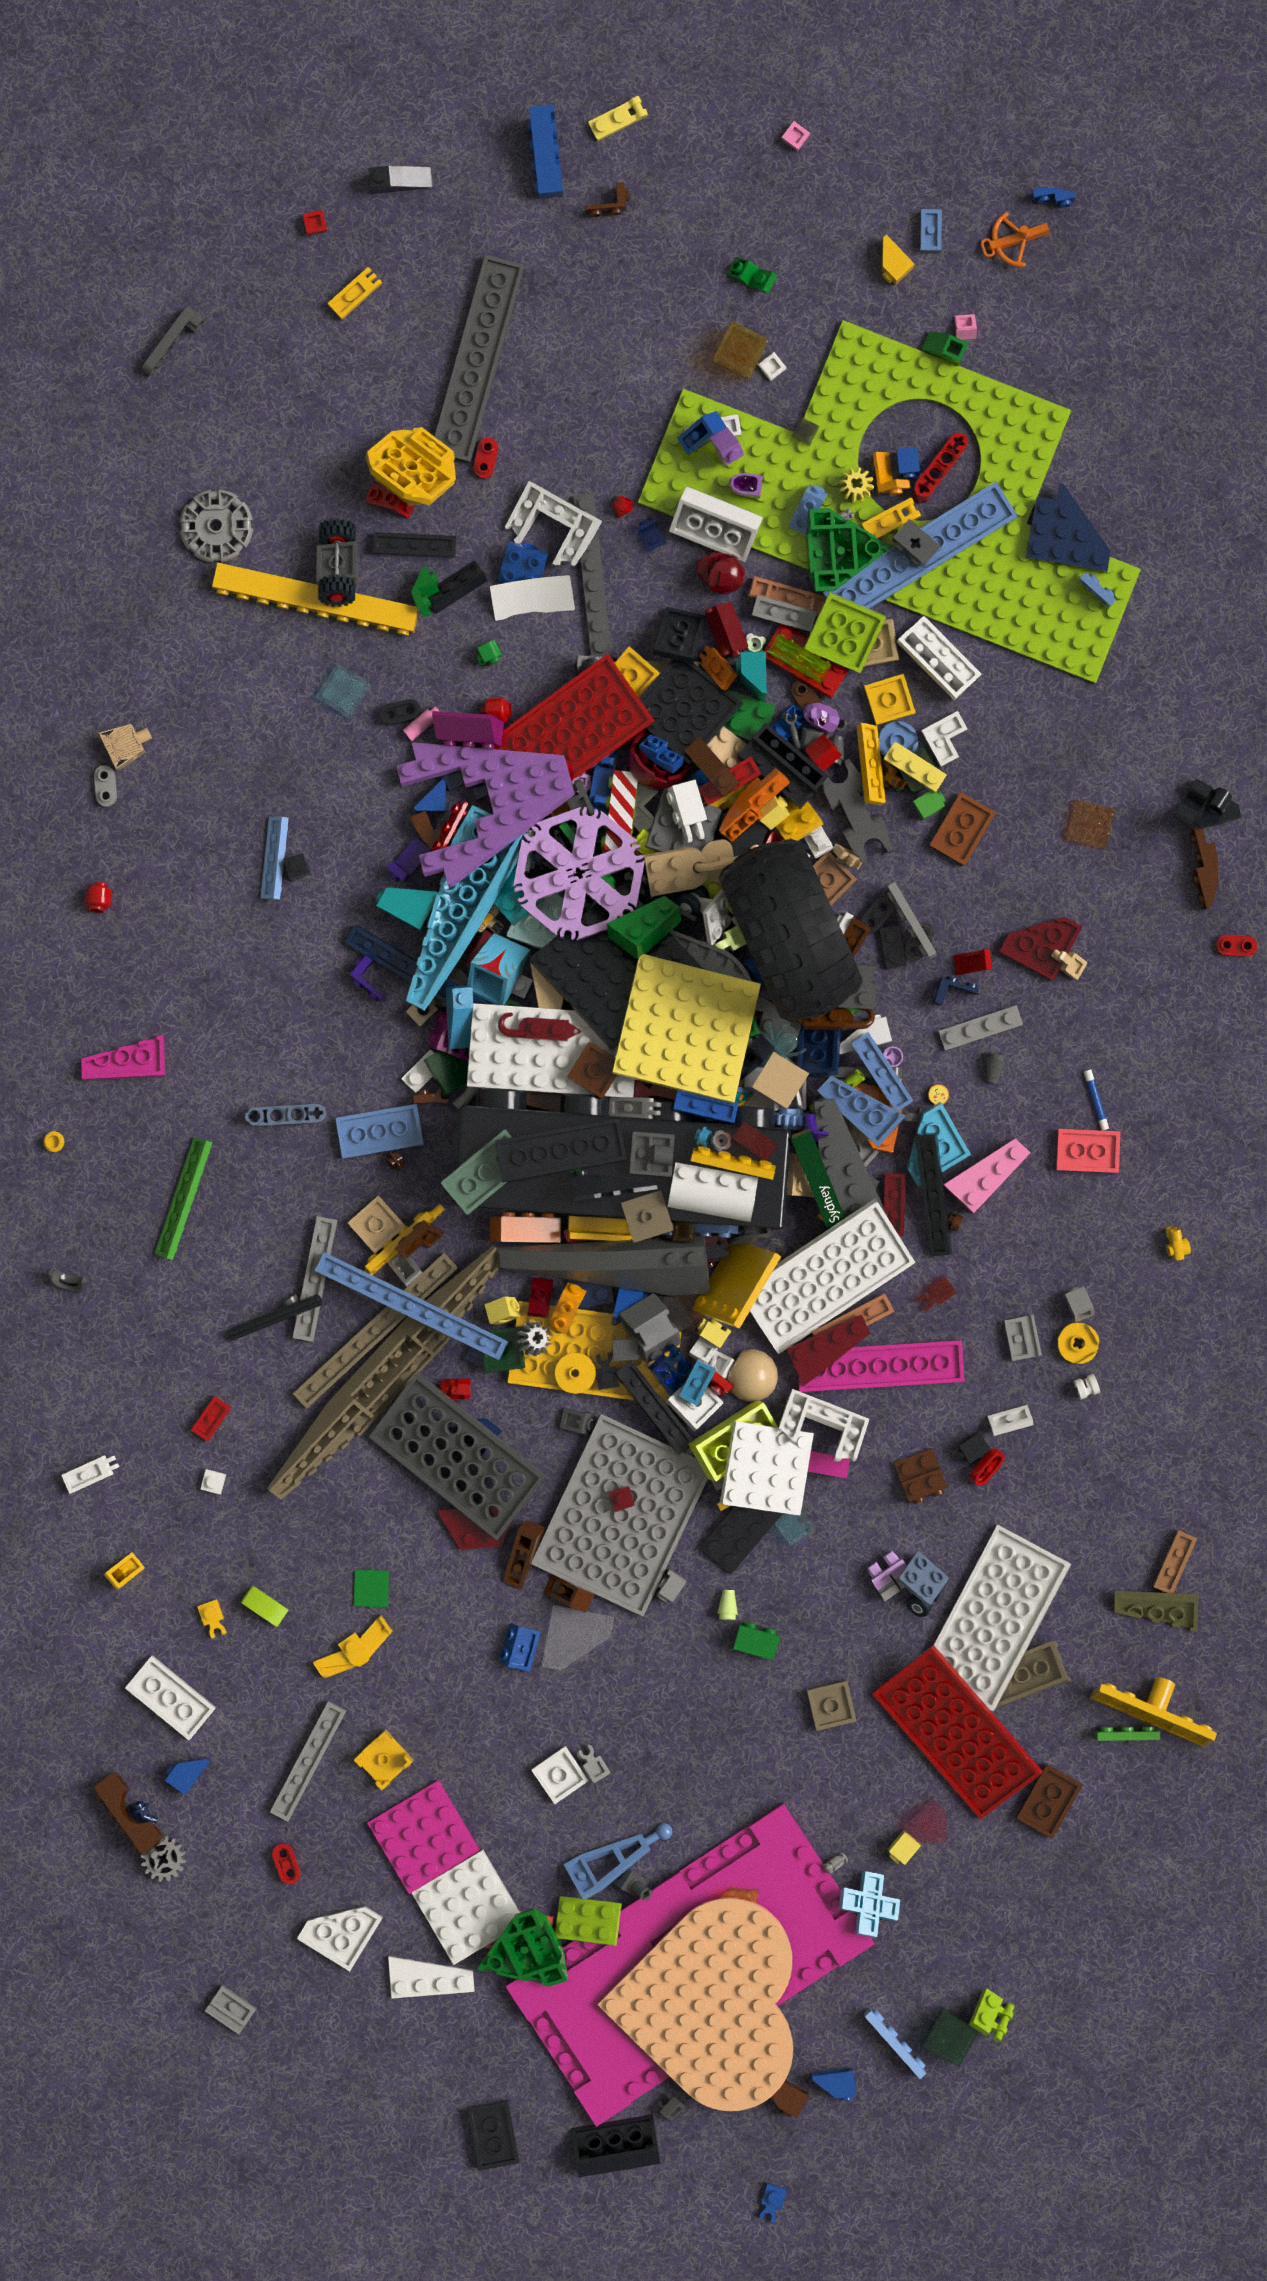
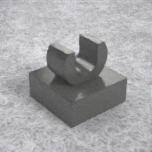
(672, 2108)

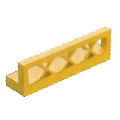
(598, 1228)

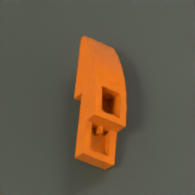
(748, 804)

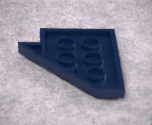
(1065, 535)

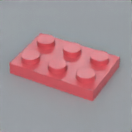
(1088, 1150)

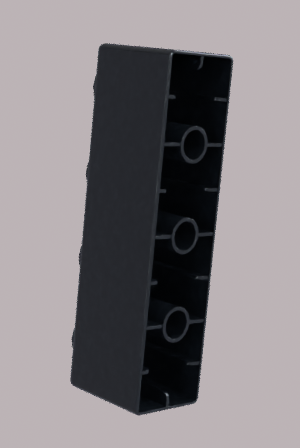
(552, 1193)

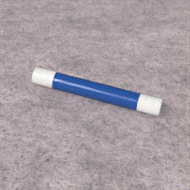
(1096, 1100)

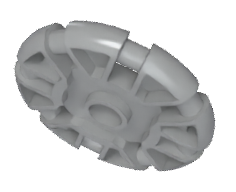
(216, 538)

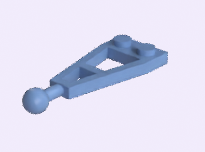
(582, 1875)

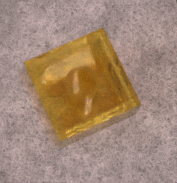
(740, 350)

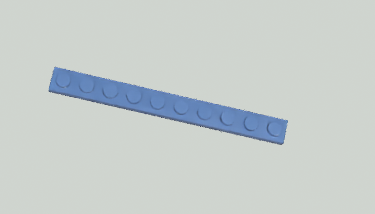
(411, 1306)

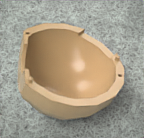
(753, 1376)

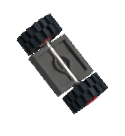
(337, 562)

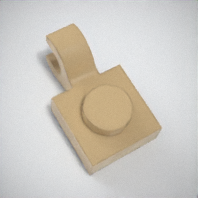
(1071, 963)

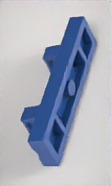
(600, 782)

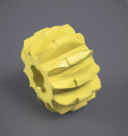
(856, 477)

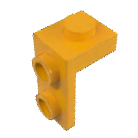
(884, 476)
(567, 1307)

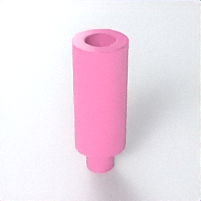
(420, 724)

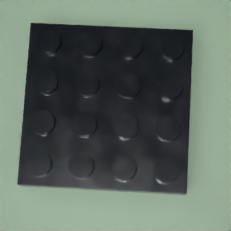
(687, 706)

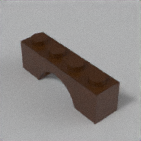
(113, 1793)

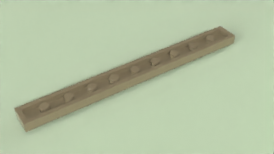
(371, 1334)

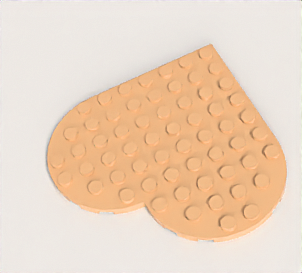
(709, 2004)

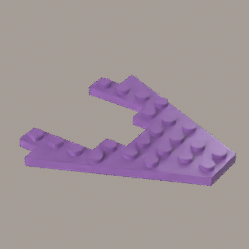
(521, 792)

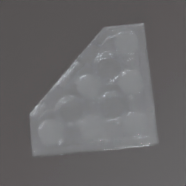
(573, 1635)

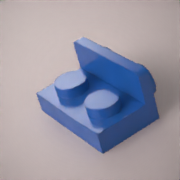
(519, 1647)

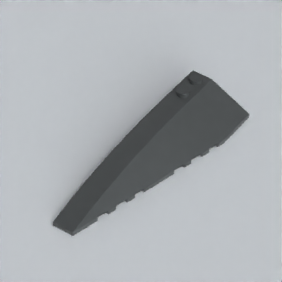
(644, 1266)

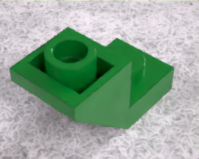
(751, 276)
(423, 588)

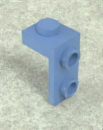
(812, 499)

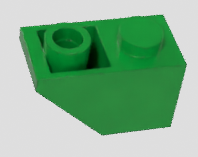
(945, 347)

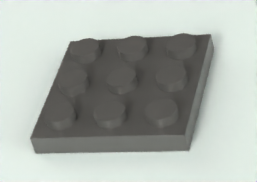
(667, 836)

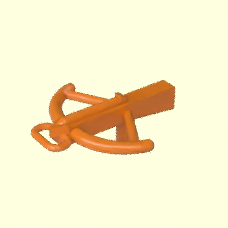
(1022, 236)

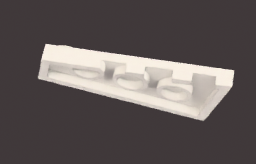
(420, 1978)

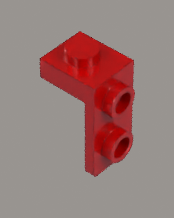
(382, 497)

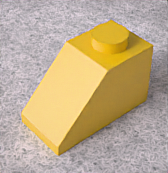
(894, 262)

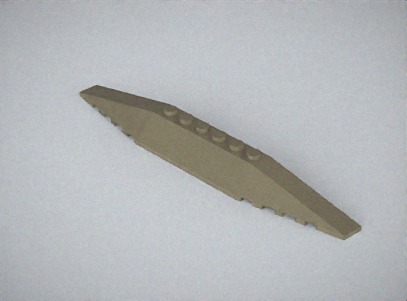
(382, 1377)

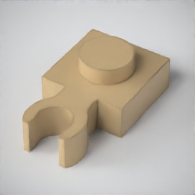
(846, 856)

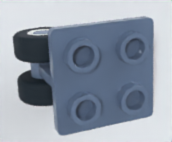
(924, 1582)

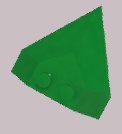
(838, 549)
(528, 1951)

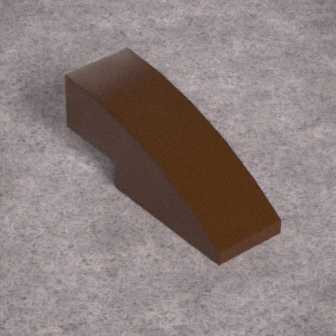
(425, 829)

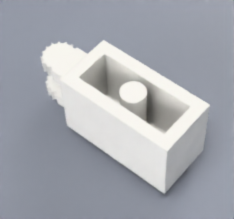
(687, 808)

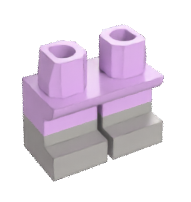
(882, 1578)

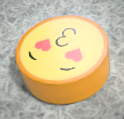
(937, 1094)

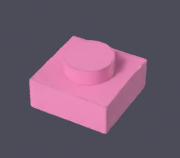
(795, 136)

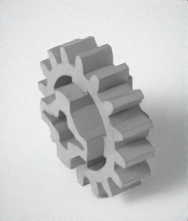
(172, 1863)

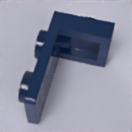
(940, 991)

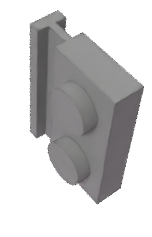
(1022, 1337)
(230, 2009)

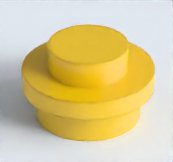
(54, 1141)

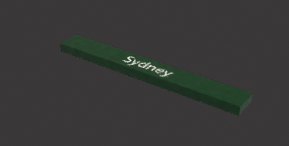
(817, 1177)

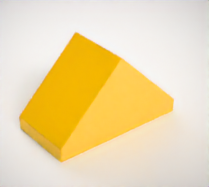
(124, 1571)

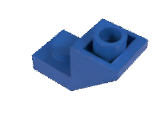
(782, 727)

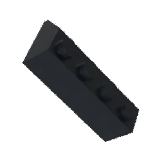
(615, 2146)

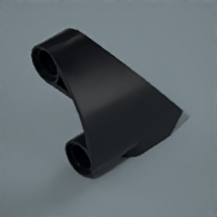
(1207, 807)

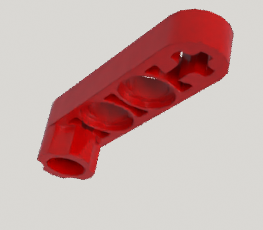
(938, 464)

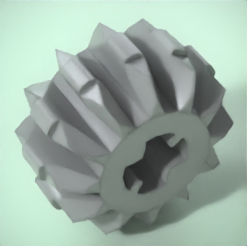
(540, 1338)

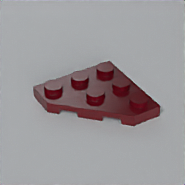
(1035, 945)

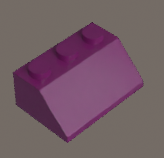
(468, 729)

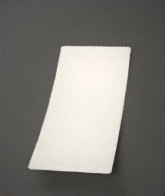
(532, 595)

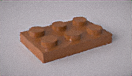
(962, 829)

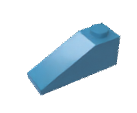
(459, 1016)

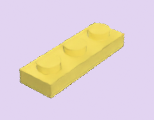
(915, 767)

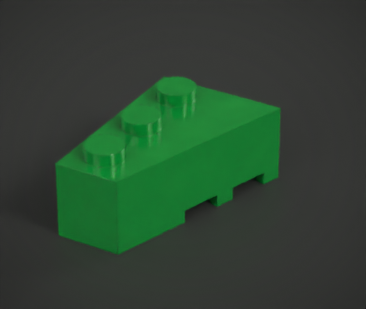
(645, 926)

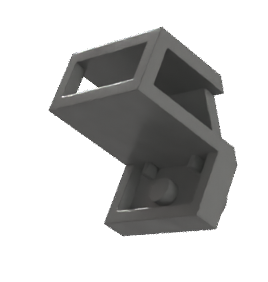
(866, 995)
(650, 1327)

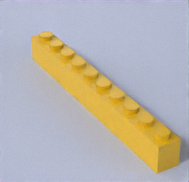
(304, 597)

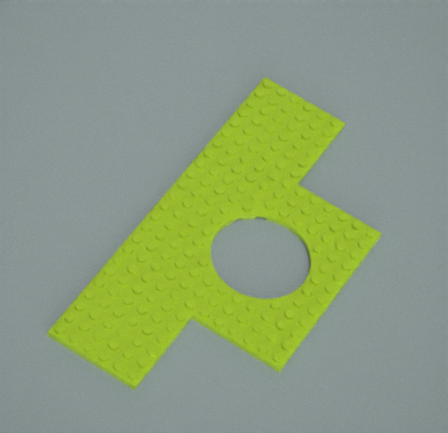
(981, 591)

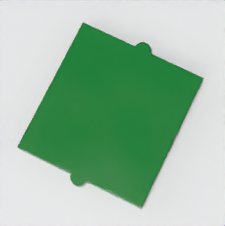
(371, 1588)

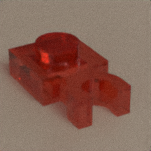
(939, 1292)

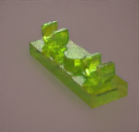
(799, 658)

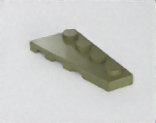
(1165, 1607)

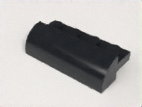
(772, 751)

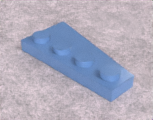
(866, 1113)

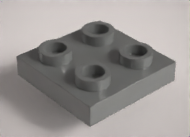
(652, 1154)

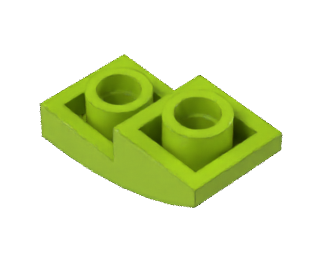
(264, 1606)

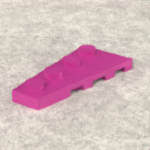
(131, 1061)

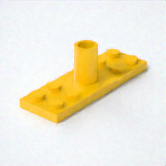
(1154, 1710)

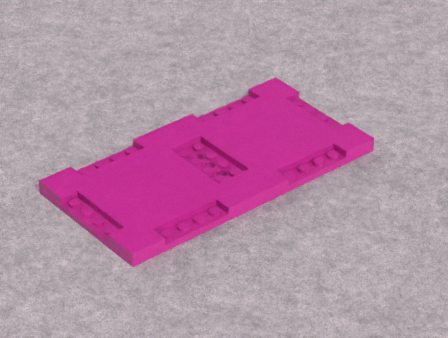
(767, 1855)

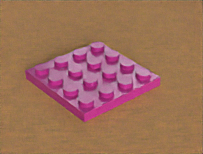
(423, 1836)

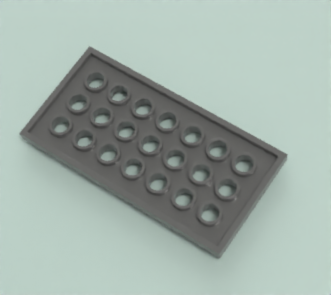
(431, 1473)

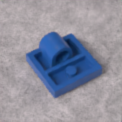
(522, 563)

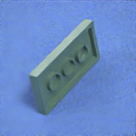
(477, 1177)

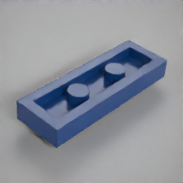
(705, 1107)

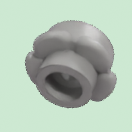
(726, 1140)

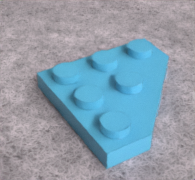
(951, 1146)

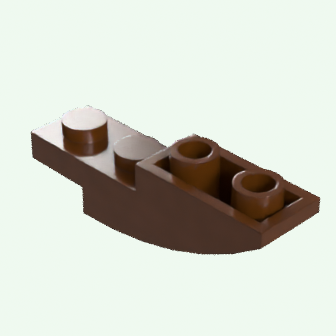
(1207, 875)

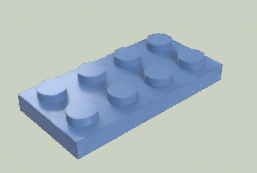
(379, 1131)

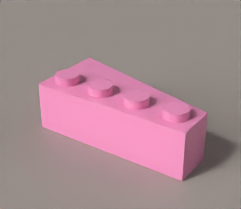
(983, 1178)

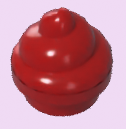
(622, 506)

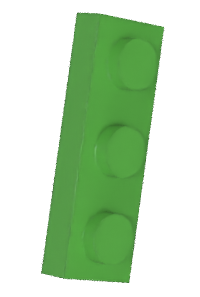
(1107, 1733)

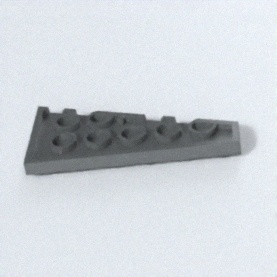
(842, 1159)

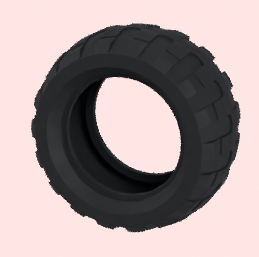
(790, 929)

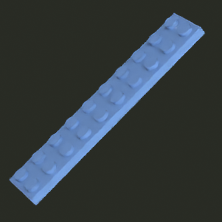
(952, 531)

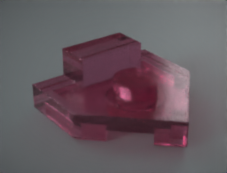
(928, 1823)

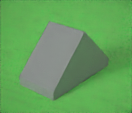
(405, 1268)

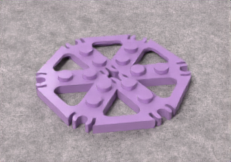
(564, 860)

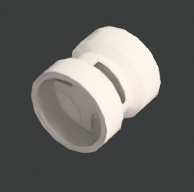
(1091, 1386)

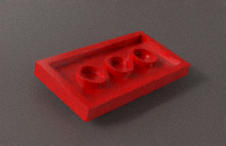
(833, 677)

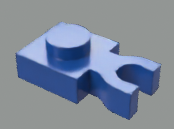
(772, 2199)

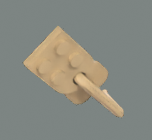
(674, 871)

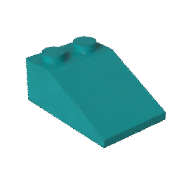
(508, 900)

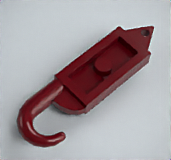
(539, 1029)

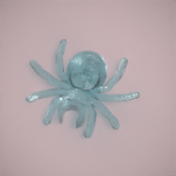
(784, 1043)

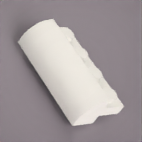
(938, 658)
(713, 1192)

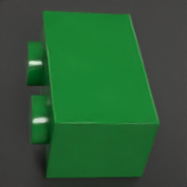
(756, 1641)

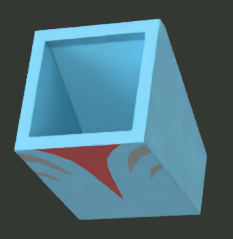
(497, 969)

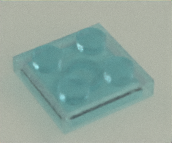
(343, 690)

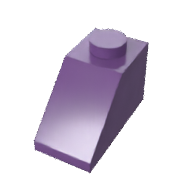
(726, 446)

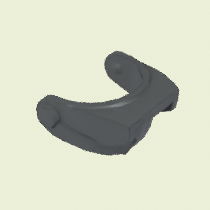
(56, 1276)

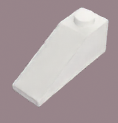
(878, 1030)

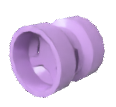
(893, 1056)

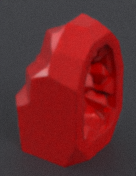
(456, 1388)

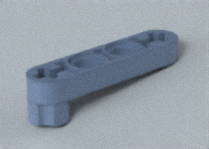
(286, 1115)

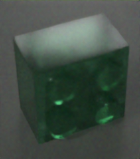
(949, 2036)

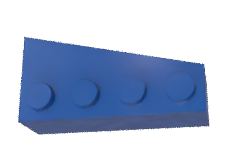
(545, 150)

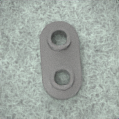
(105, 785)

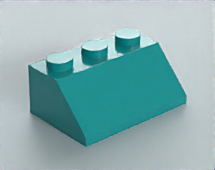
(752, 673)

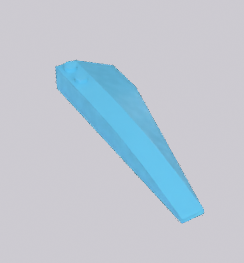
(459, 913)

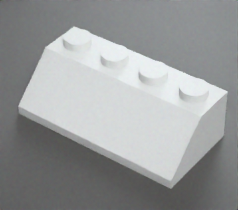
(715, 524)

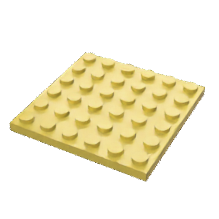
(686, 1028)

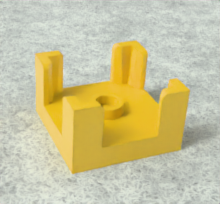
(383, 1759)

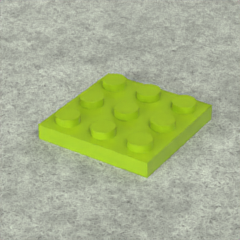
(844, 632)

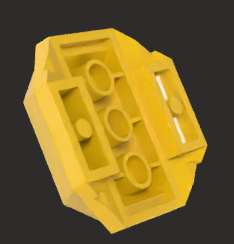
(412, 465)

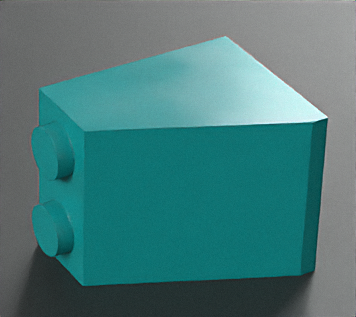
(408, 905)

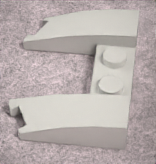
(538, 499)
(851, 1424)

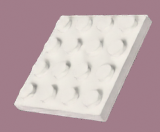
(766, 1469)
(467, 1906)

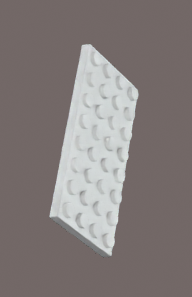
(531, 1063)
(829, 1275)
(1000, 1612)

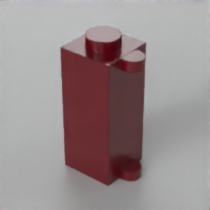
(726, 630)

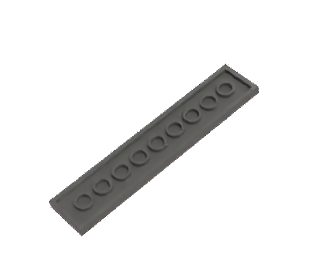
(478, 355)

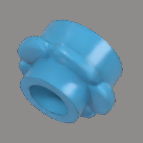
(703, 1136)

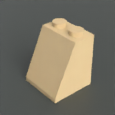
(545, 992)

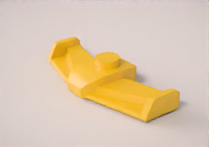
(355, 1650)

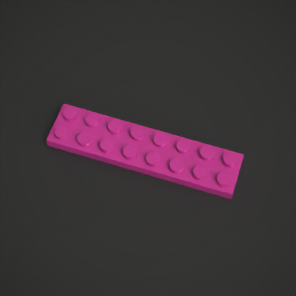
(892, 1366)

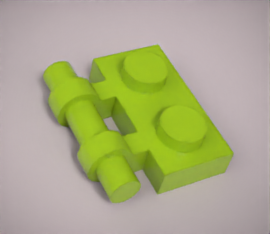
(986, 2012)

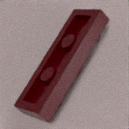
(895, 1200)

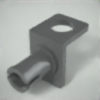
(634, 1884)

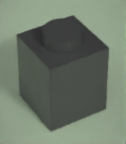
(625, 1350)

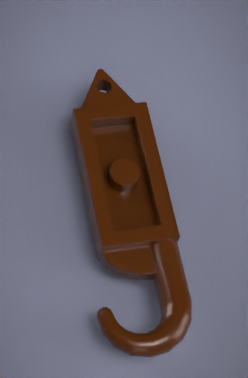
(837, 1020)

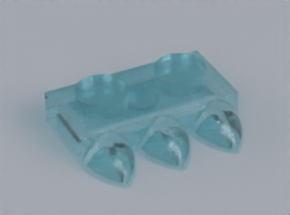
(791, 1527)

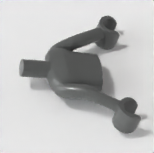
(808, 735)

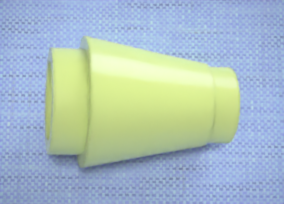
(727, 1607)

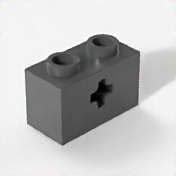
(911, 533)

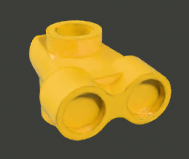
(1177, 1246)

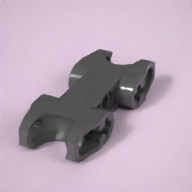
(862, 826)

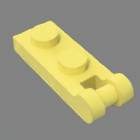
(617, 119)

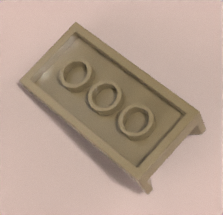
(1037, 1671)

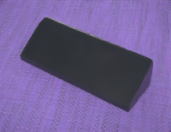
(458, 588)

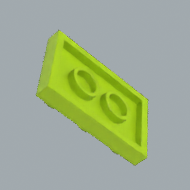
(588, 1920)

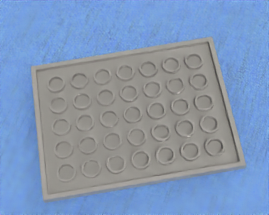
(629, 1549)

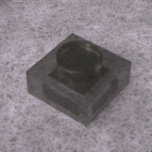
(805, 431)

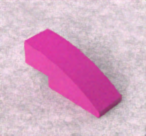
(824, 1464)

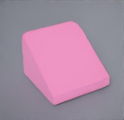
(965, 326)

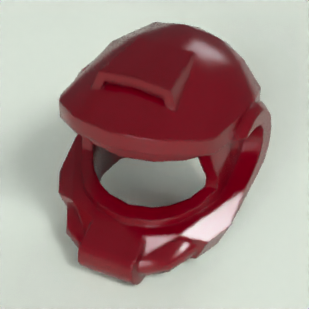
(724, 576)

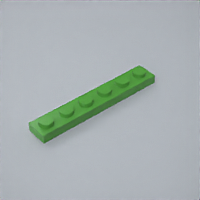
(183, 1198)

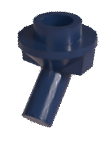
(140, 1809)

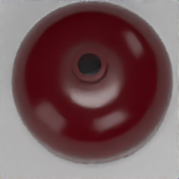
(649, 773)

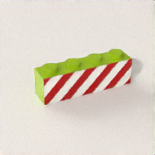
(621, 807)

